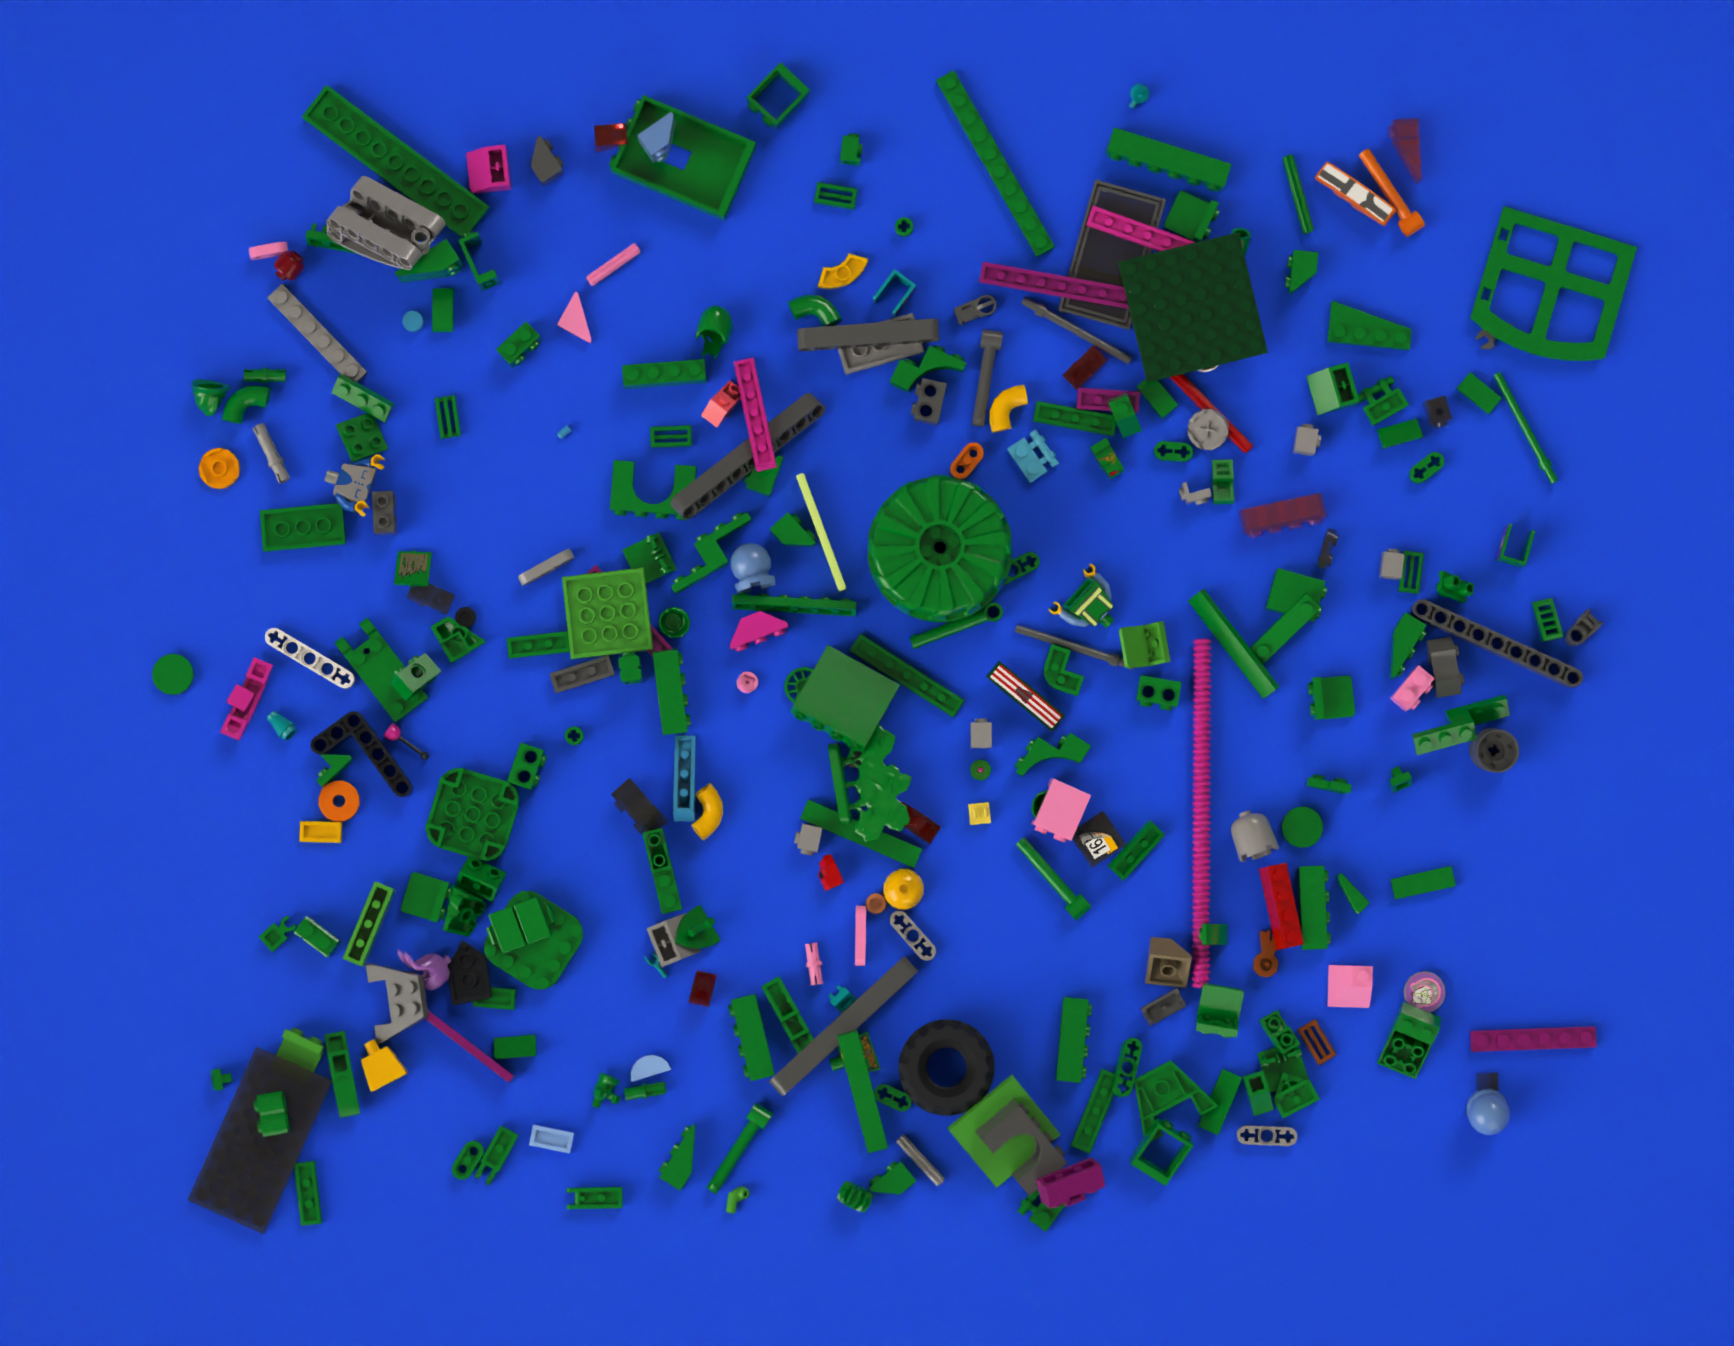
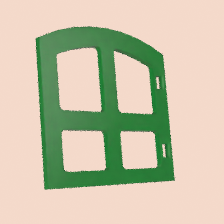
(1554, 278)

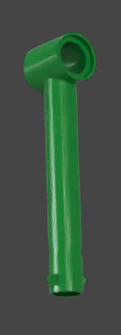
(954, 627)
(1076, 905)
(757, 1118)

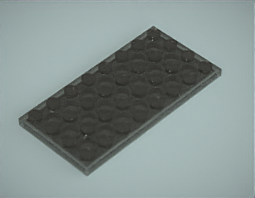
(250, 1171)

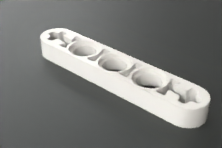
(302, 651)

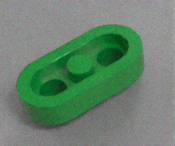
(467, 1159)

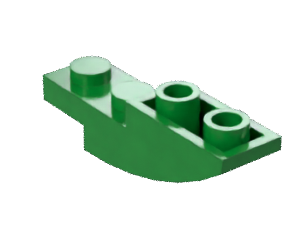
(662, 871)
(342, 1074)

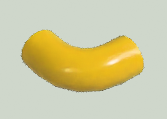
(1004, 404)
(712, 811)

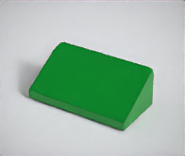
(1399, 434)
(515, 1046)

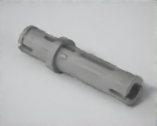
(271, 453)

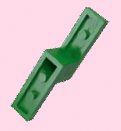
(710, 552)
(1460, 725)

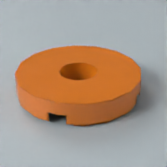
(327, 805)

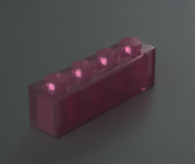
(1282, 514)

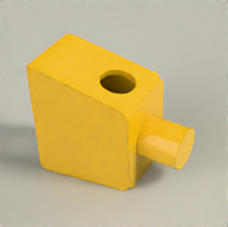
(381, 1066)

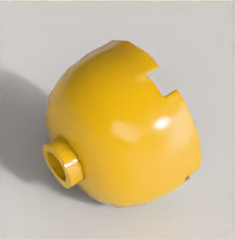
(903, 889)

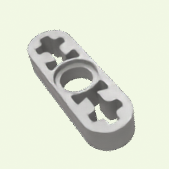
(546, 567)
(898, 927)
(1282, 1130)

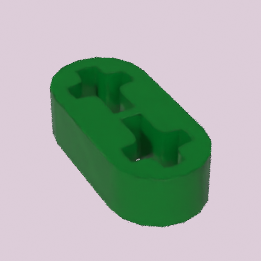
(1174, 446)
(1429, 471)
(890, 1102)

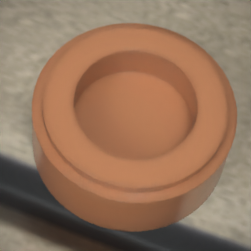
(876, 903)

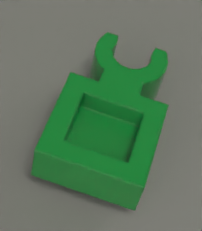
(275, 936)

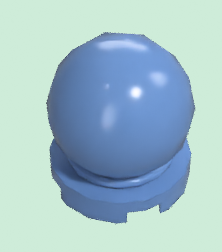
(751, 566)
(1488, 1111)

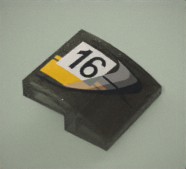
(1097, 839)

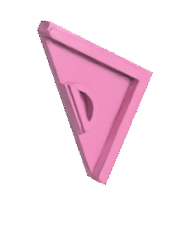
(574, 320)

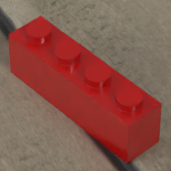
(1281, 906)

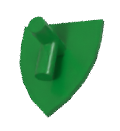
(696, 930)

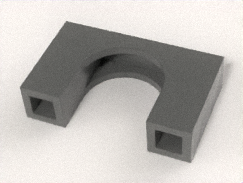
(1011, 1122)

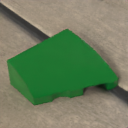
(455, 639)

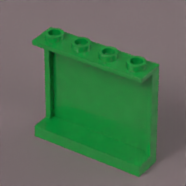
(844, 699)

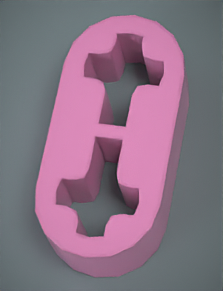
(267, 250)

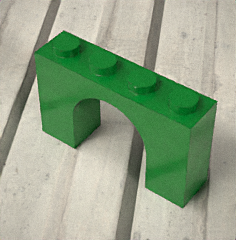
(625, 500)

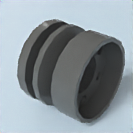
(1506, 750)

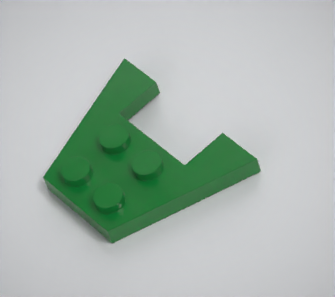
(1165, 1088)

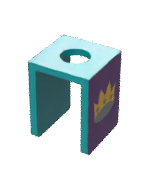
(895, 274)

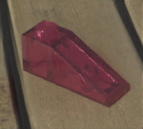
(1407, 144)

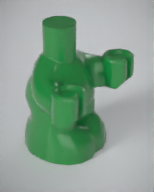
(603, 1090)

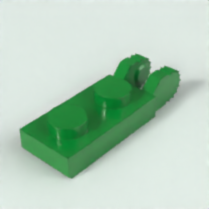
(497, 1152)

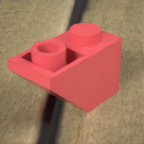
(722, 404)

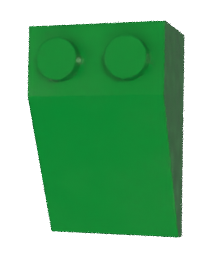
(437, 263)

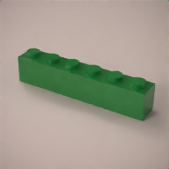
(1168, 159)

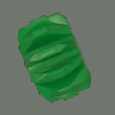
(855, 1196)

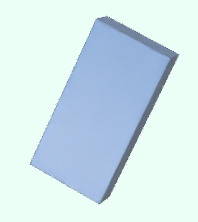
(551, 1138)

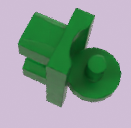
(1454, 587)

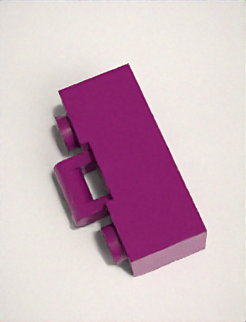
(1070, 1183)

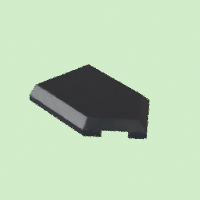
(469, 976)

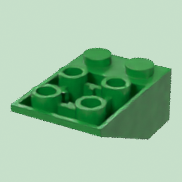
(1409, 1040)

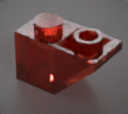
(921, 825)

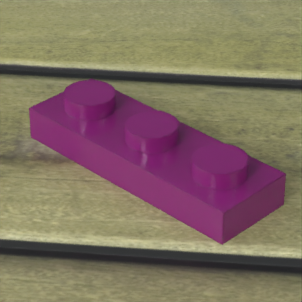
(1097, 398)

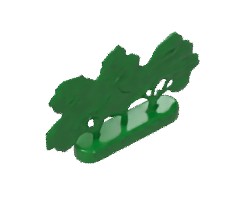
(876, 785)

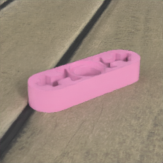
(860, 936)

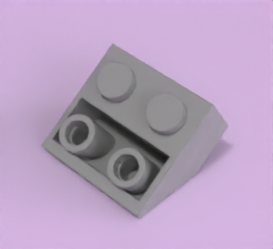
(664, 943)

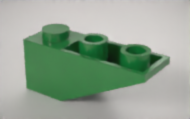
(1404, 638)
(681, 1164)

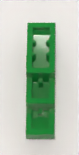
(787, 1014)

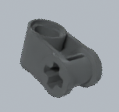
(1584, 626)

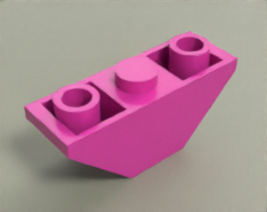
(756, 629)

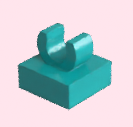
(842, 1000)

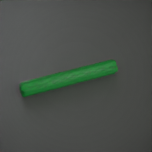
(1298, 194)

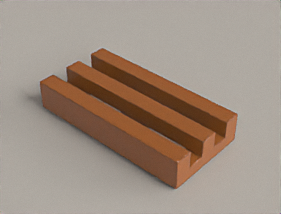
(1307, 1027)

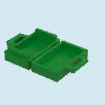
(512, 927)

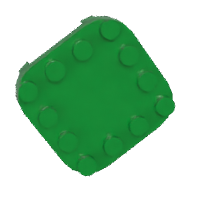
(472, 814)
(542, 961)

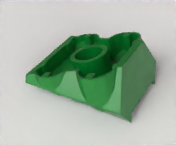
(463, 911)

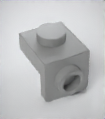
(1199, 497)

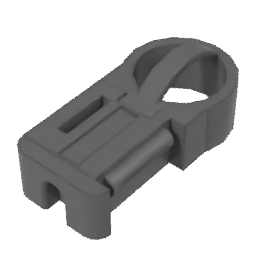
(971, 309)

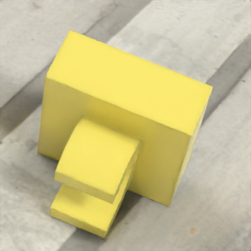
(979, 813)

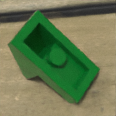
(337, 763)

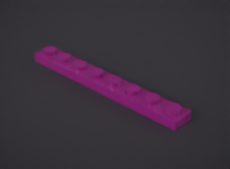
(1053, 285)

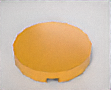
(219, 468)

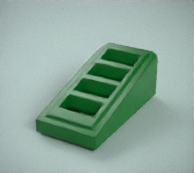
(1542, 630)
(1354, 897)

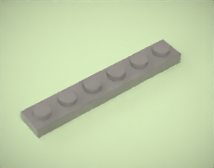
(316, 334)

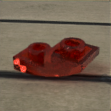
(1085, 367)

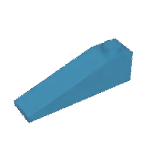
(684, 778)

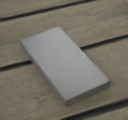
(868, 357)

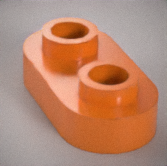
(966, 461)

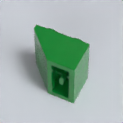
(1333, 389)

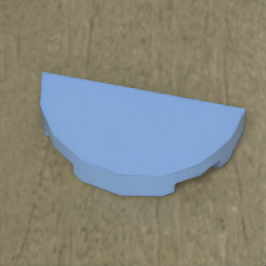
(648, 1066)

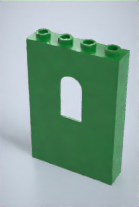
(713, 168)

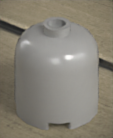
(1253, 836)

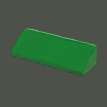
(1223, 1095)

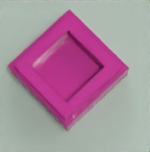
(240, 698)

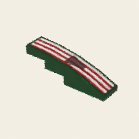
(1025, 696)

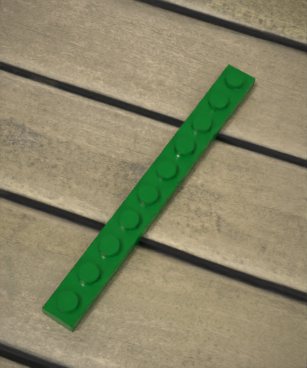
(995, 163)

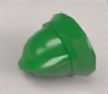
(209, 395)

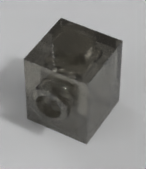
(1437, 412)

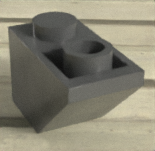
(544, 163)

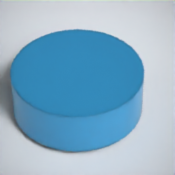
(412, 321)

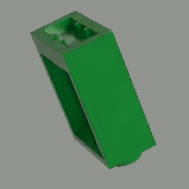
(792, 81)
(1150, 1168)

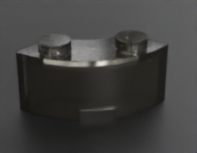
(639, 807)

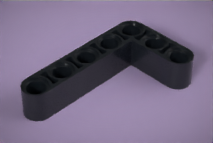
(369, 749)

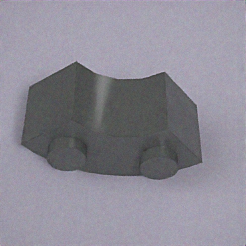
(1442, 657)

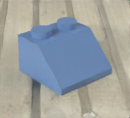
(658, 138)

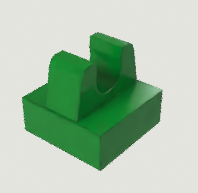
(1399, 780)
(217, 1079)

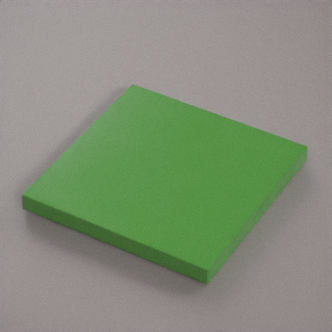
(607, 613)
(1017, 1150)

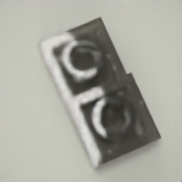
(432, 597)

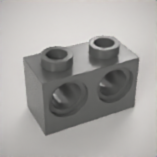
(934, 402)
(384, 513)

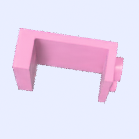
(1061, 810)

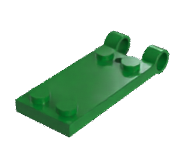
(378, 669)

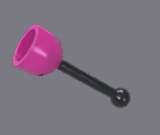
(394, 733)

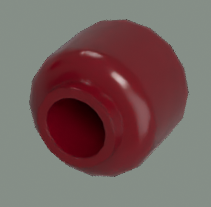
(289, 265)

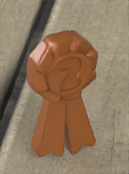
(1265, 963)

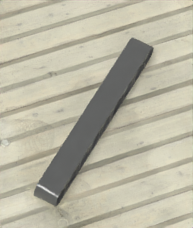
(741, 460)
(1506, 644)
(846, 1022)

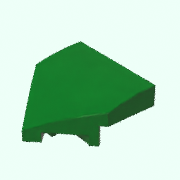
(1293, 1094)

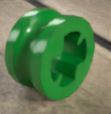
(908, 230)
(578, 731)

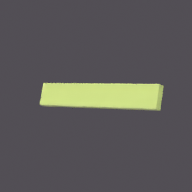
(821, 532)

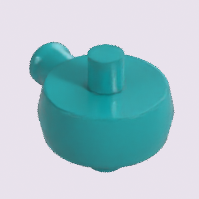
(1139, 94)

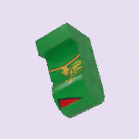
(1107, 459)

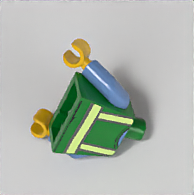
(1088, 603)

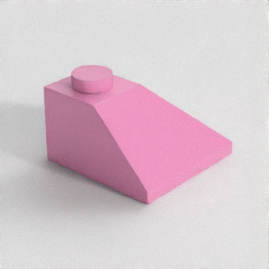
(1349, 986)

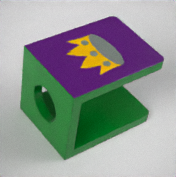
(1519, 563)

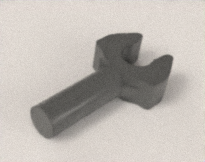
(1491, 339)

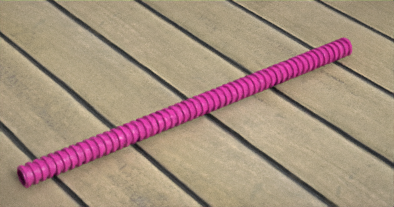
(1201, 808)

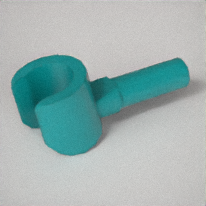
(655, 962)

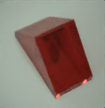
(609, 136)
(702, 988)

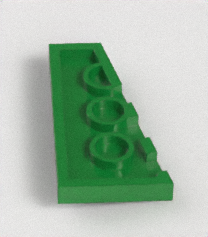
(1363, 329)

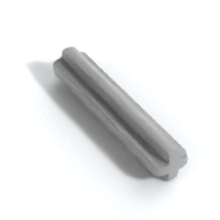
(920, 1160)

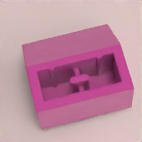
(489, 169)

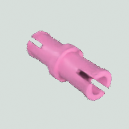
(814, 963)

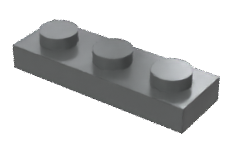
(582, 674)

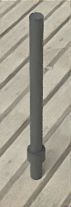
(1041, 310)
(1113, 659)

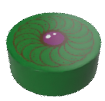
(980, 770)

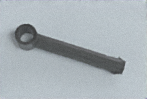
(990, 342)

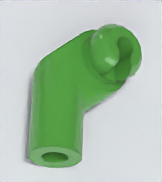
(736, 1196)

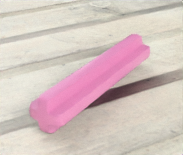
(613, 264)

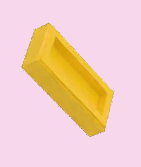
(320, 832)

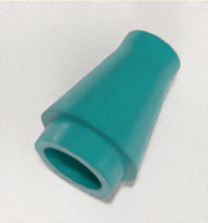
(283, 727)

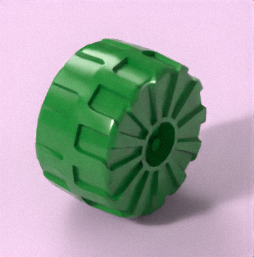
(931, 583)

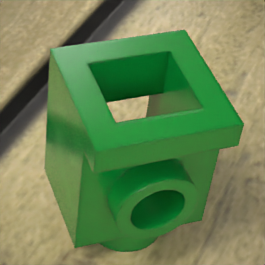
(851, 150)

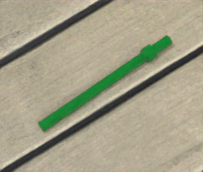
(1544, 463)

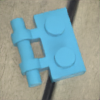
(1027, 460)

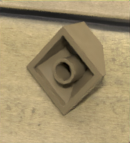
(1167, 963)

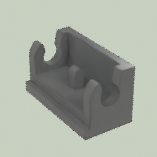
(1163, 1007)

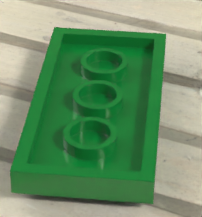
(302, 527)

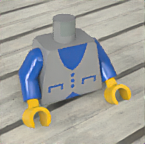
(354, 483)

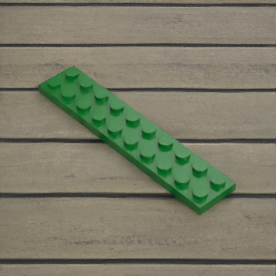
(394, 161)

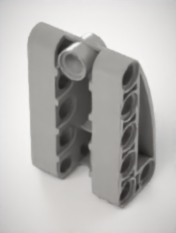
(383, 225)

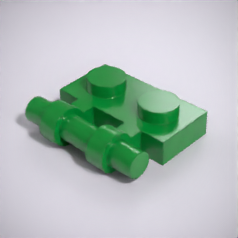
(1385, 406)
(1042, 1215)

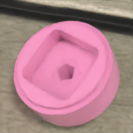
(747, 682)

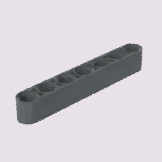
(868, 334)

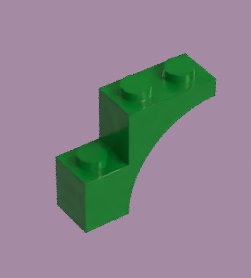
(934, 359)
(1038, 750)

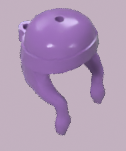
(434, 968)

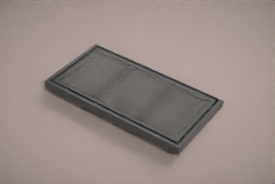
(1099, 252)

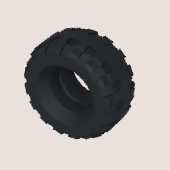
(953, 1099)

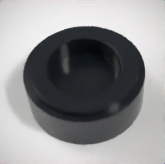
(465, 617)

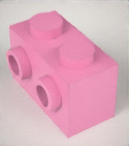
(1411, 689)

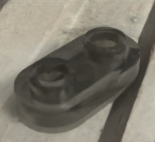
(1330, 540)

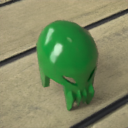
(717, 326)

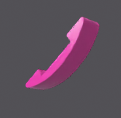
(255, 681)

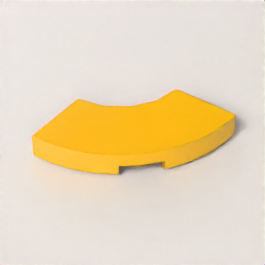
(842, 274)

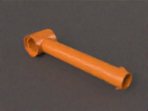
(1409, 221)

